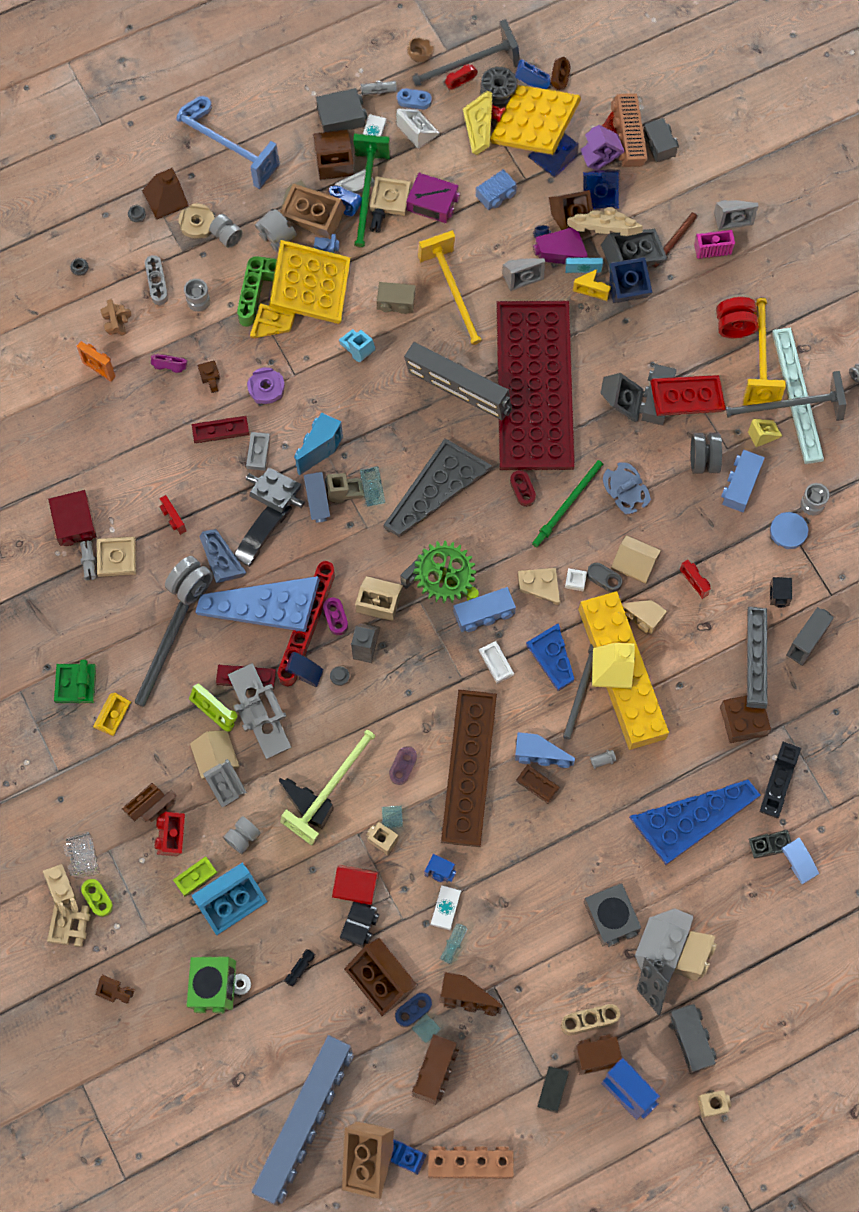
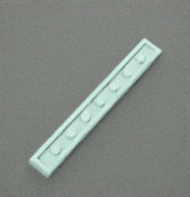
(796, 388)

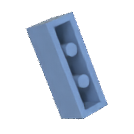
(742, 480)
(484, 610)

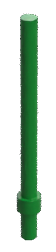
(546, 529)

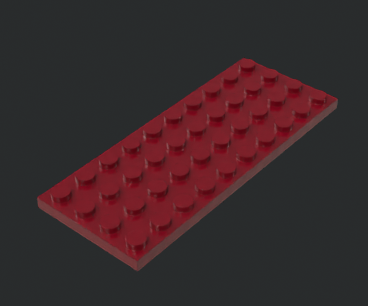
(538, 374)

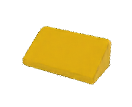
(112, 714)

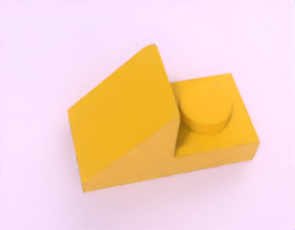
(587, 286)

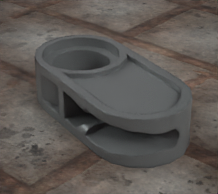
(601, 574)

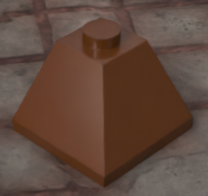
(165, 194)
(568, 206)

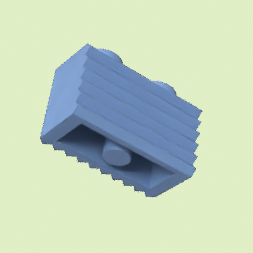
(496, 189)

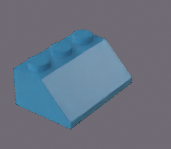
(229, 898)

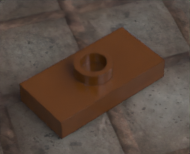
(537, 784)

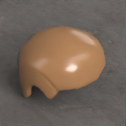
(420, 49)

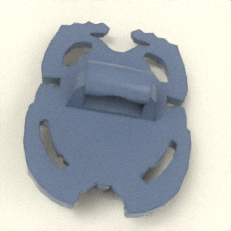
(626, 487)

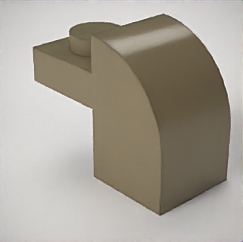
(341, 488)

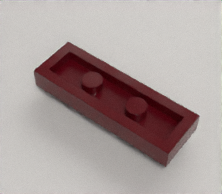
(220, 429)
(266, 675)

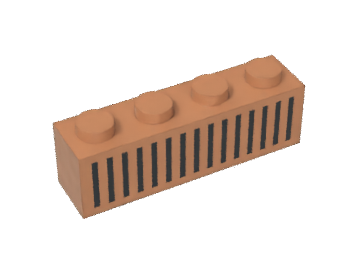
(629, 129)

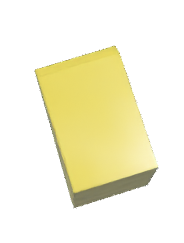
(763, 431)

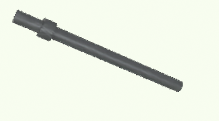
(579, 696)

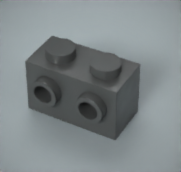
(660, 140)

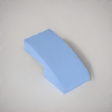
(800, 860)

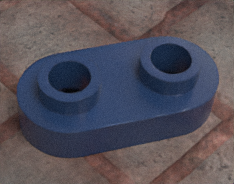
(413, 1010)

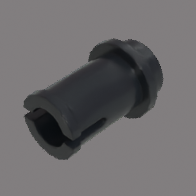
(378, 216)

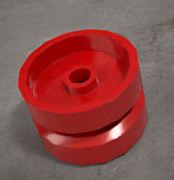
(737, 317)

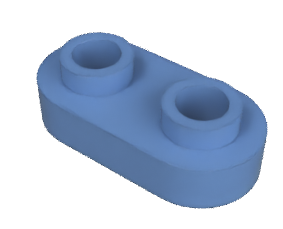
(413, 99)
(194, 108)

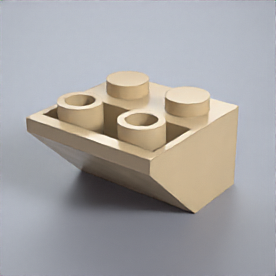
(378, 598)
(694, 955)

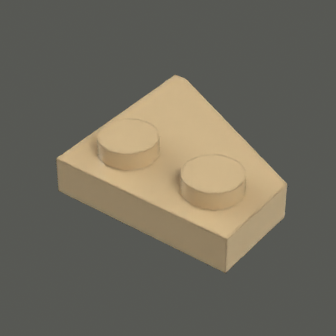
(540, 583)

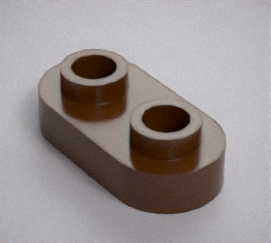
(560, 73)

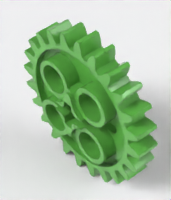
(460, 576)

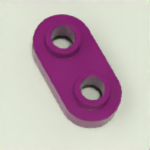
(162, 361)
(335, 617)

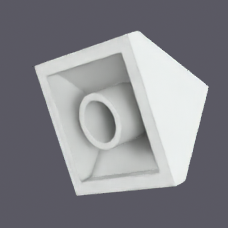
(415, 126)

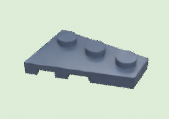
(220, 557)

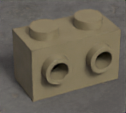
(396, 297)

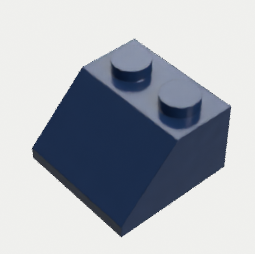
(629, 280)

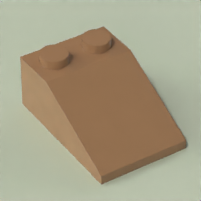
(313, 210)
(366, 1158)

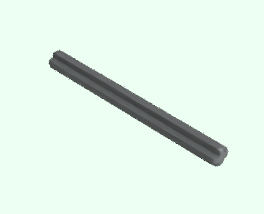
(161, 654)

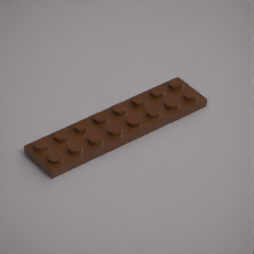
(469, 768)

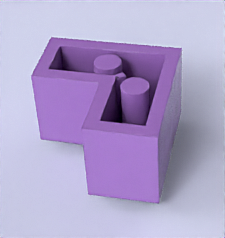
(601, 147)

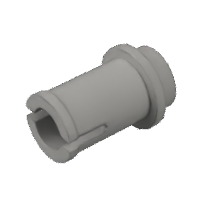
(603, 759)

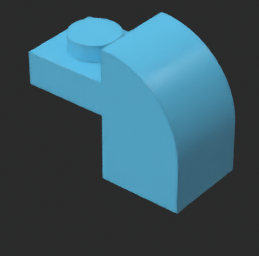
(358, 344)

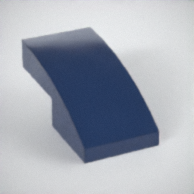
(305, 669)

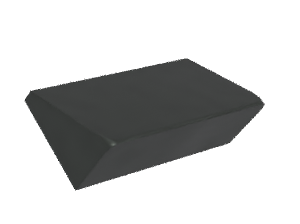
(553, 1089)

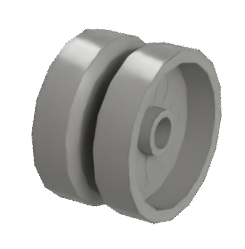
(188, 580)

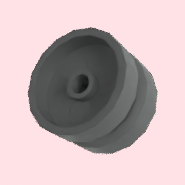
(706, 453)

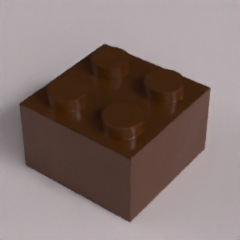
(742, 721)
(597, 1054)

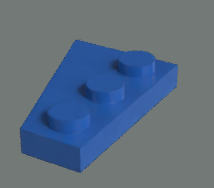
(552, 657)

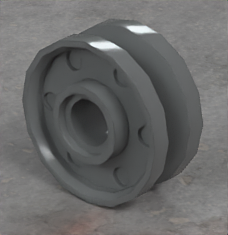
(499, 77)

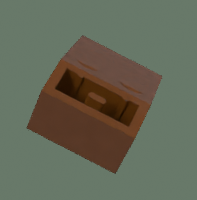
(333, 154)
(462, 992)

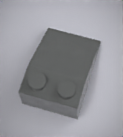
(640, 245)

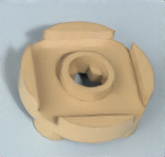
(198, 230)

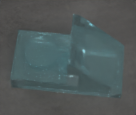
(372, 486)

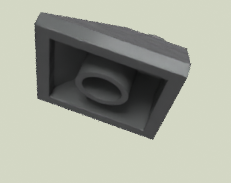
(622, 395)

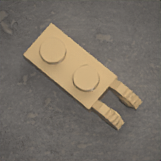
(60, 889)

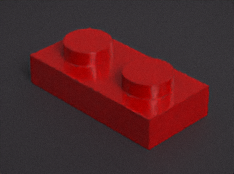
(175, 520)
(692, 574)

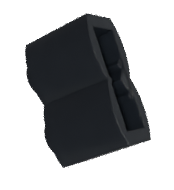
(358, 924)

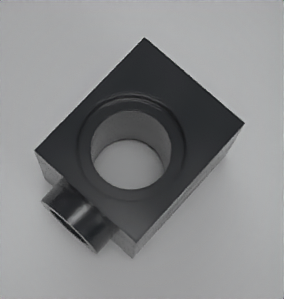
(780, 591)

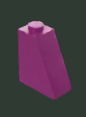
(559, 246)

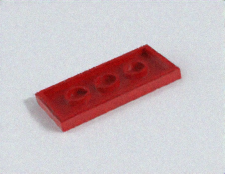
(687, 395)

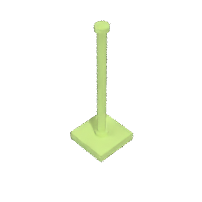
(300, 825)

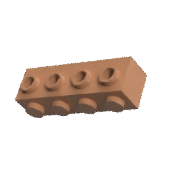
(470, 1164)

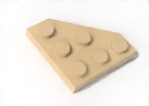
(605, 221)

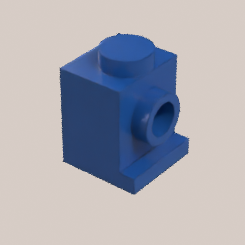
(440, 869)

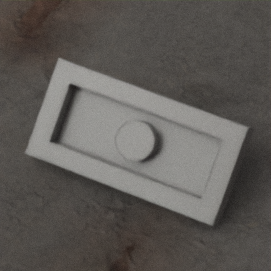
(258, 451)

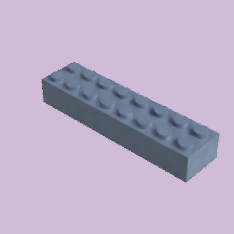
(302, 1121)

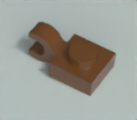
(209, 373)
(111, 990)

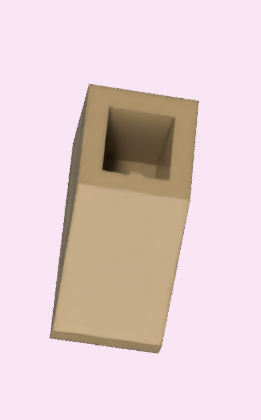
(645, 614)

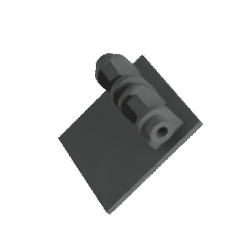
(653, 984)

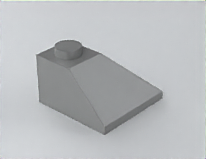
(734, 214)
(523, 272)

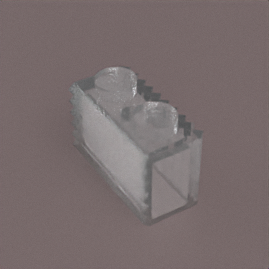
(82, 856)

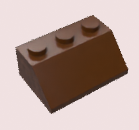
(380, 976)

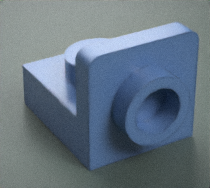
(326, 244)

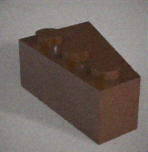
(435, 1069)

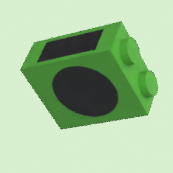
(211, 984)

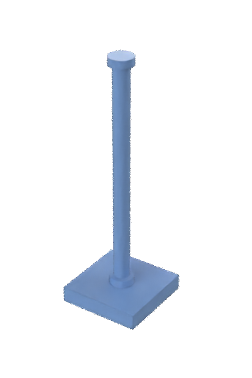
(262, 166)

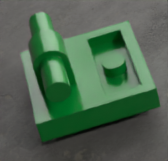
(75, 683)

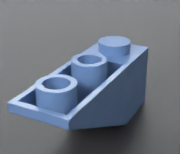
(539, 750)

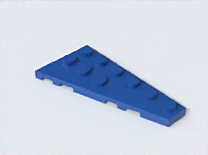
(687, 821)

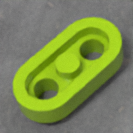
(98, 898)

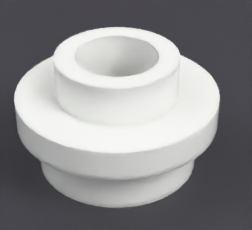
(247, 984)

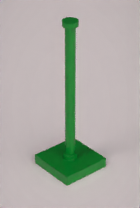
(370, 147)

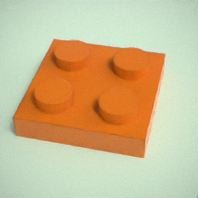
(98, 362)

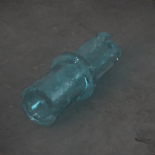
(453, 943)

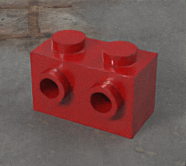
(170, 834)

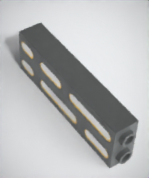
(458, 381)

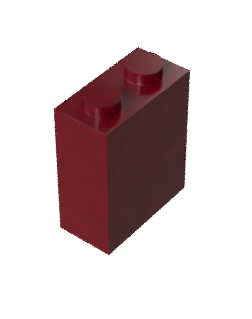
(72, 518)

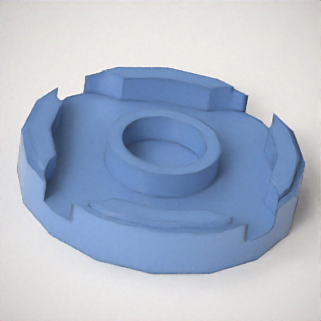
(789, 530)

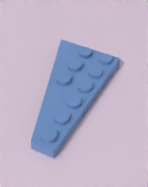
(273, 605)

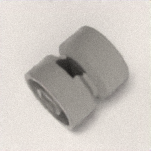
(225, 230)
(197, 295)
(814, 499)
(239, 837)

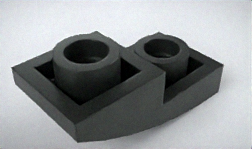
(769, 844)

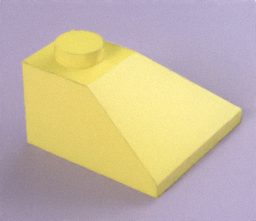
(613, 665)

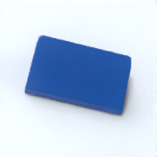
(532, 75)

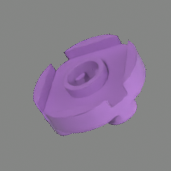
(268, 395)

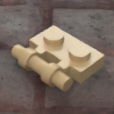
(61, 927)

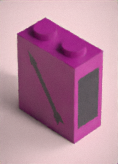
(433, 198)

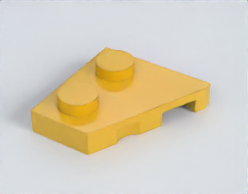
(271, 322)

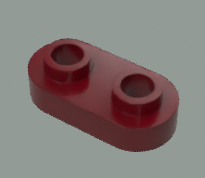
(523, 489)

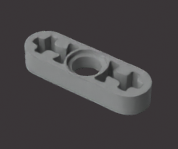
(158, 273)

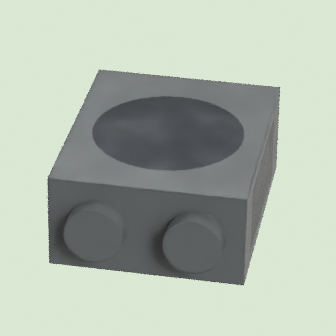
(612, 915)

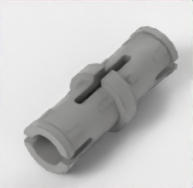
(378, 87)
(88, 560)

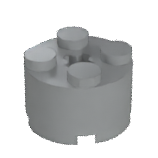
(274, 228)

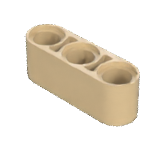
(598, 1013)

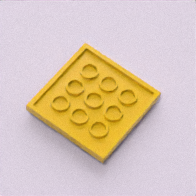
(535, 119)
(309, 282)

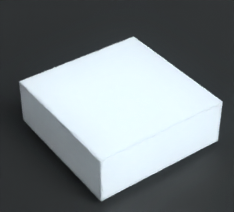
(575, 579)

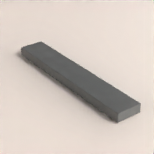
(757, 657)

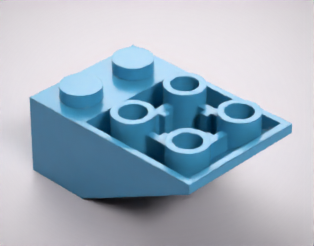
(319, 443)

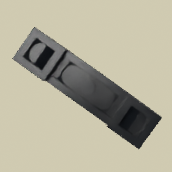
(259, 533)
(779, 780)

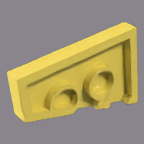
(478, 122)

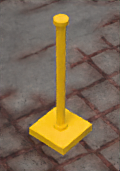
(437, 247)
(763, 390)

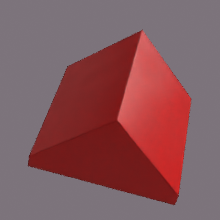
(355, 884)

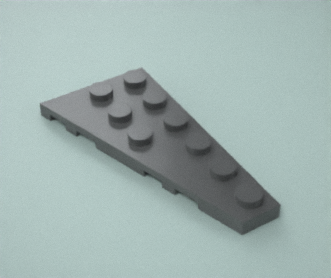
(441, 479)

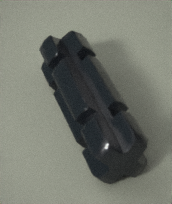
(299, 967)

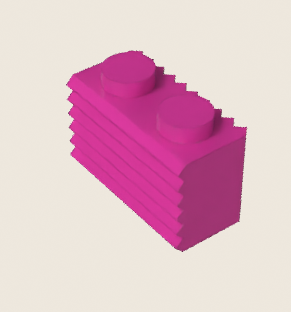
(714, 244)

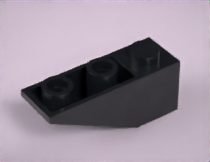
(304, 799)

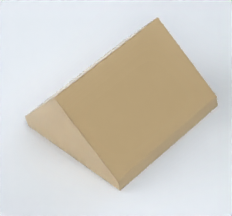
(635, 559)
(213, 749)

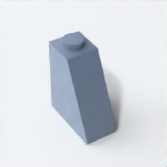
(316, 496)

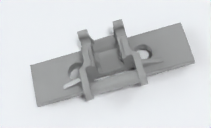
(253, 711)

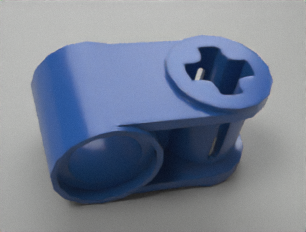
(351, 200)

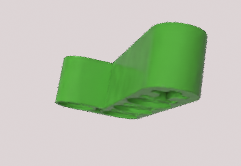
(258, 275)

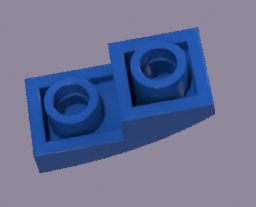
(407, 1157)

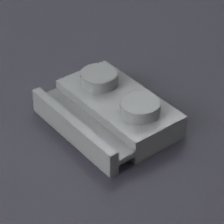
(224, 783)

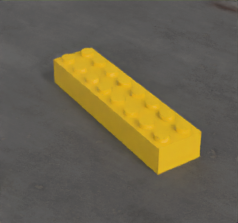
(635, 707)

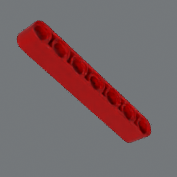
(301, 648)

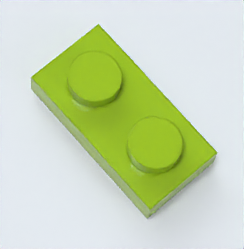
(195, 876)

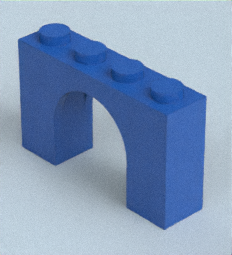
(630, 1090)

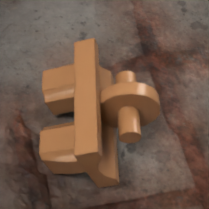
(118, 316)

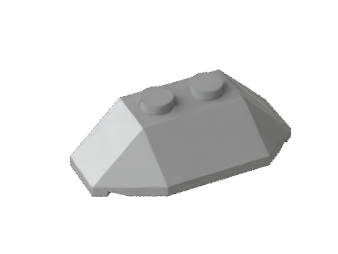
(664, 939)

